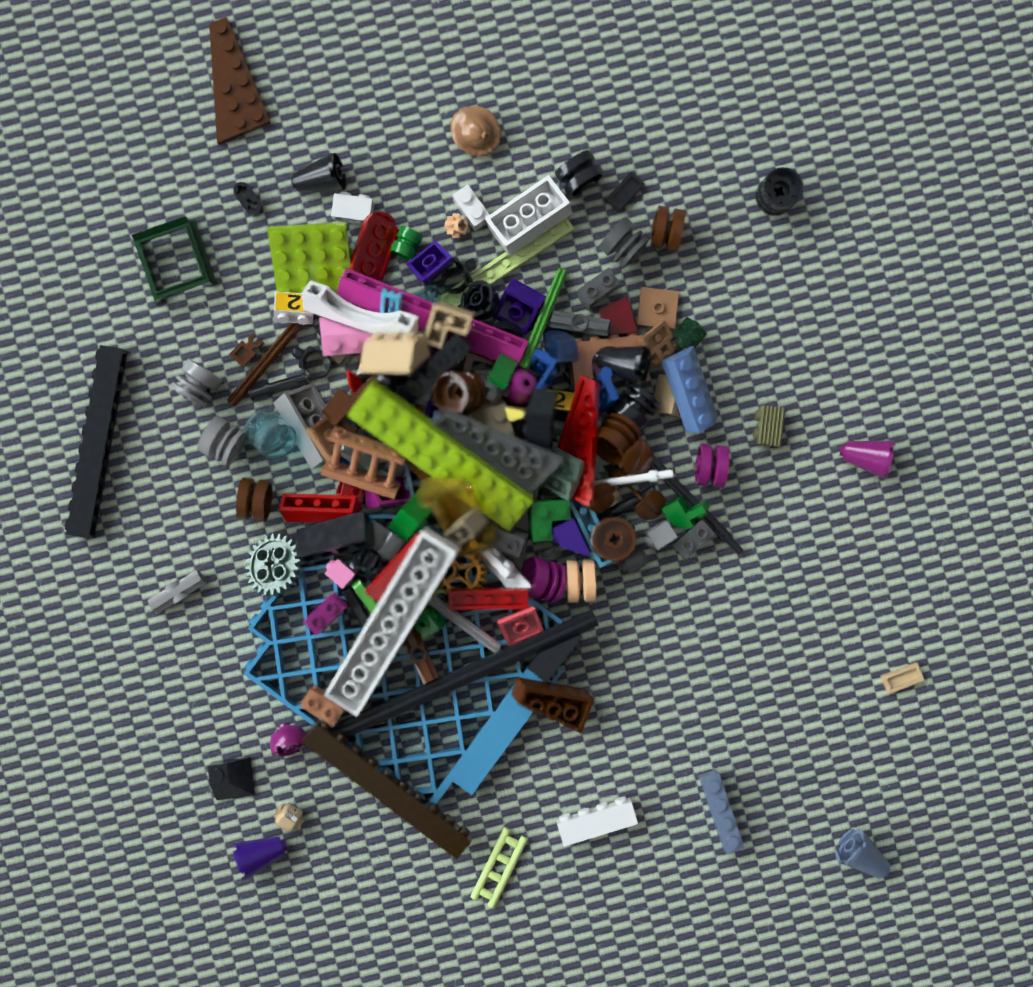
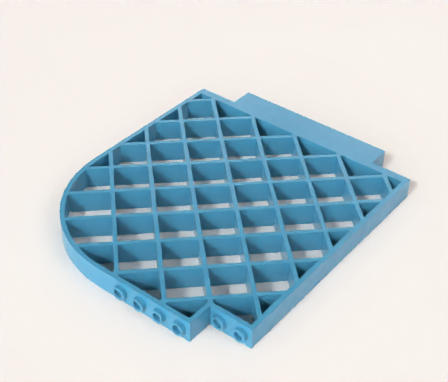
(488, 743)

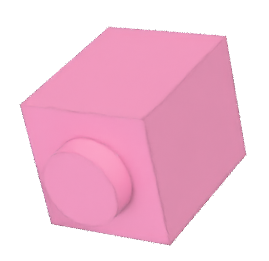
(340, 572)

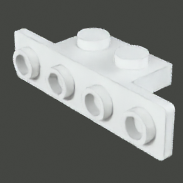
(504, 569)

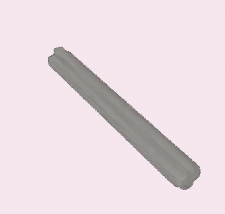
(464, 624)

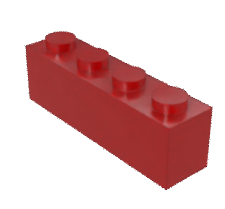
(317, 508)

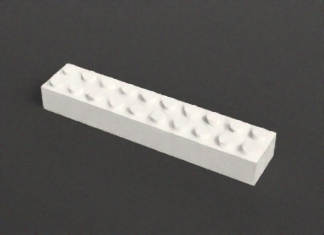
(391, 621)

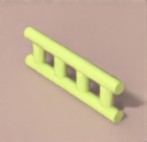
(502, 879)

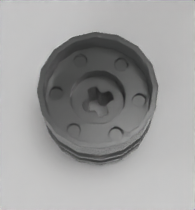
(624, 243)

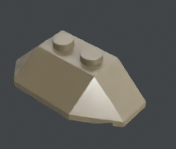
(493, 415)

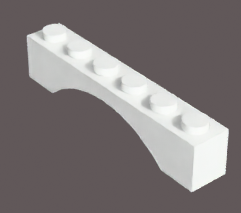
(326, 303)

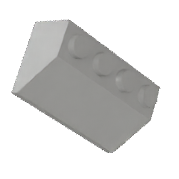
(301, 410)

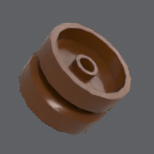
(666, 228)
(254, 499)
(624, 539)

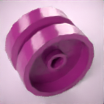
(712, 465)

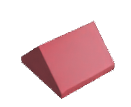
(520, 625)

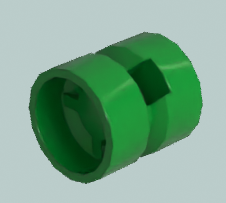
(406, 243)

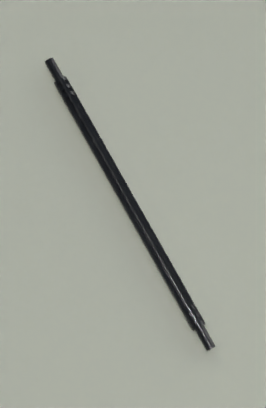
(680, 489)

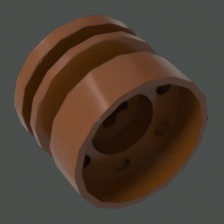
(459, 391)
(616, 437)

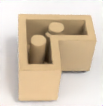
(445, 319)

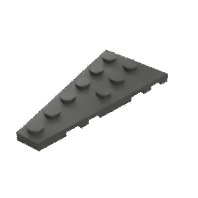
(512, 457)

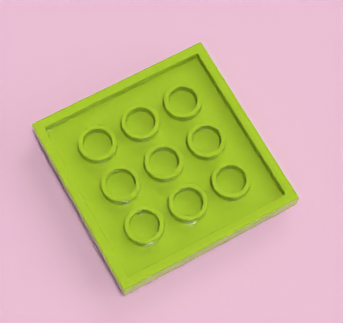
(308, 254)

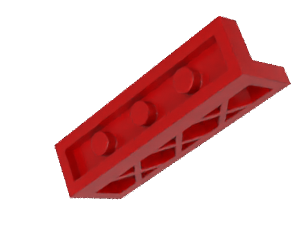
(488, 598)

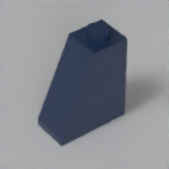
(560, 347)

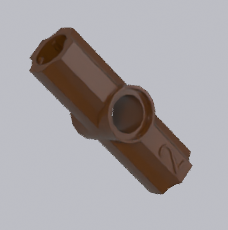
(425, 665)

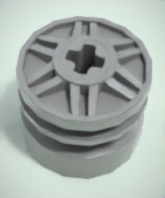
(196, 383)
(219, 439)

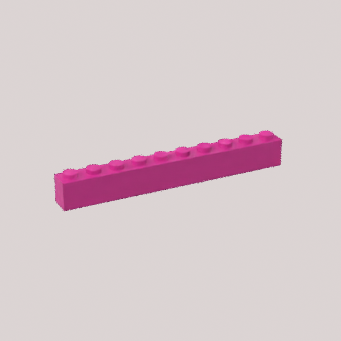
(488, 340)

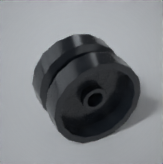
(579, 173)

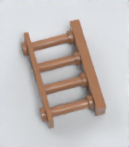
(359, 478)

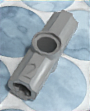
(177, 591)

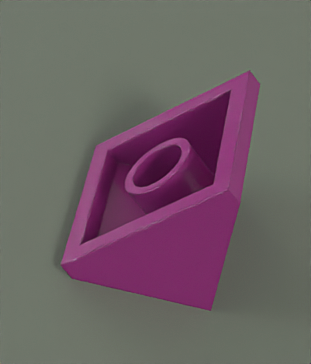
(378, 501)

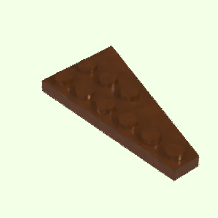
(235, 93)

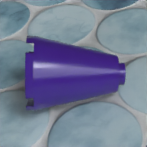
(257, 854)

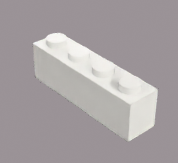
(596, 821)

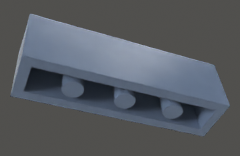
(721, 811)

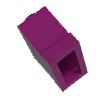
(325, 613)

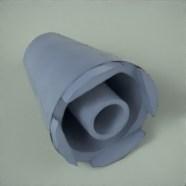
(862, 854)

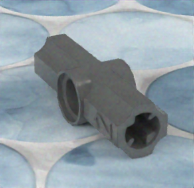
(568, 321)

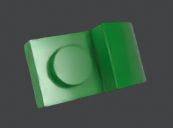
(681, 514)

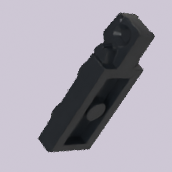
(393, 379)

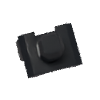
(469, 265)
(301, 354)

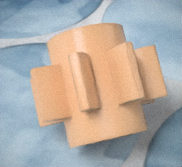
(456, 225)

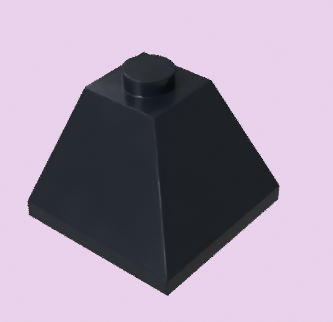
(231, 778)

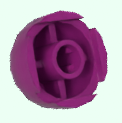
(287, 740)

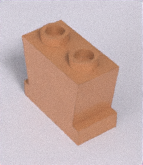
(322, 707)

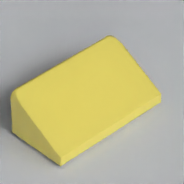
(515, 412)

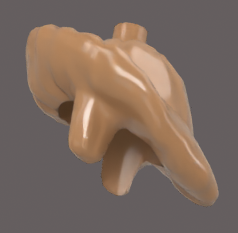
(475, 131)

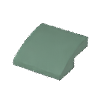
(566, 476)

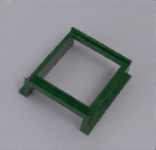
(198, 248)

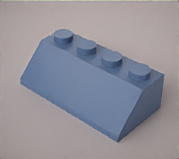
(690, 390)

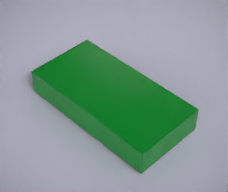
(502, 371)

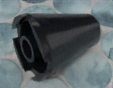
(321, 176)
(626, 362)

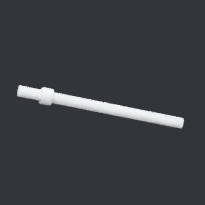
(652, 476)

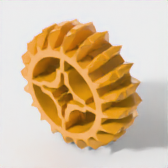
(475, 562)

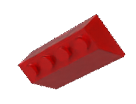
(381, 583)

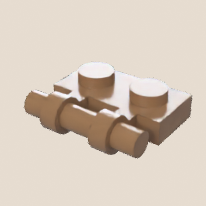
(656, 338)

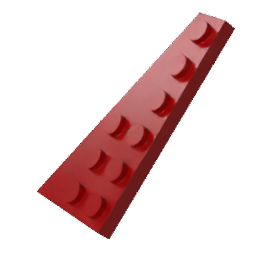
(580, 435)

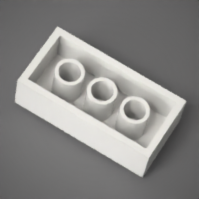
(529, 215)

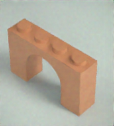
(589, 348)

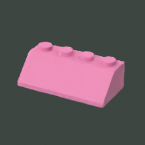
(341, 338)

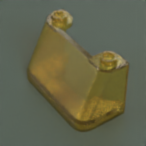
(450, 501)

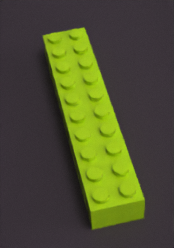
(438, 453)

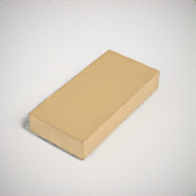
(902, 678)

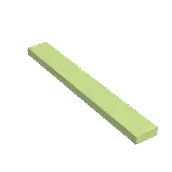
(504, 264)

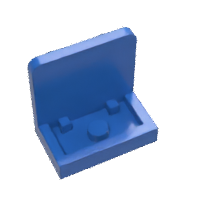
(544, 365)

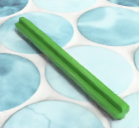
(543, 318)

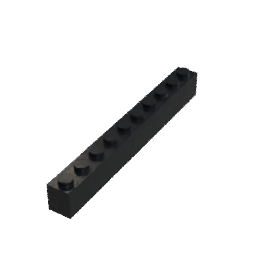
(96, 442)

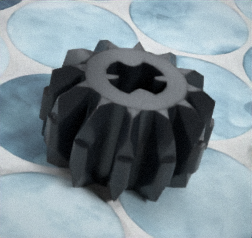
(367, 564)

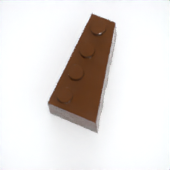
(555, 701)

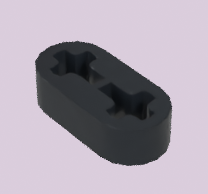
(251, 197)

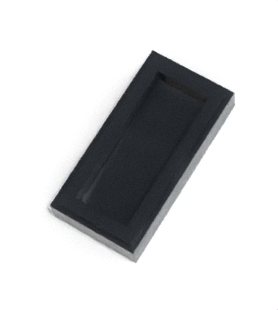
(625, 192)

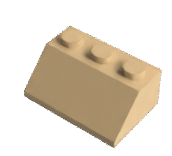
(394, 352)

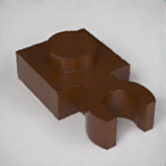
(244, 353)

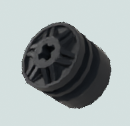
(787, 185)
(636, 405)

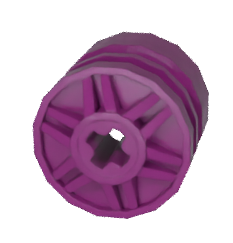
(546, 578)

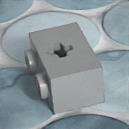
(659, 535)

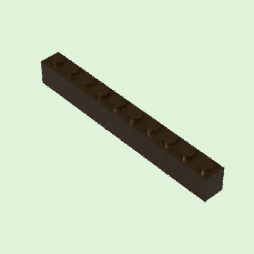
(387, 788)

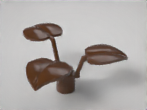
(637, 459)

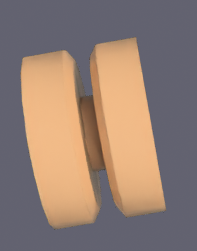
(581, 580)

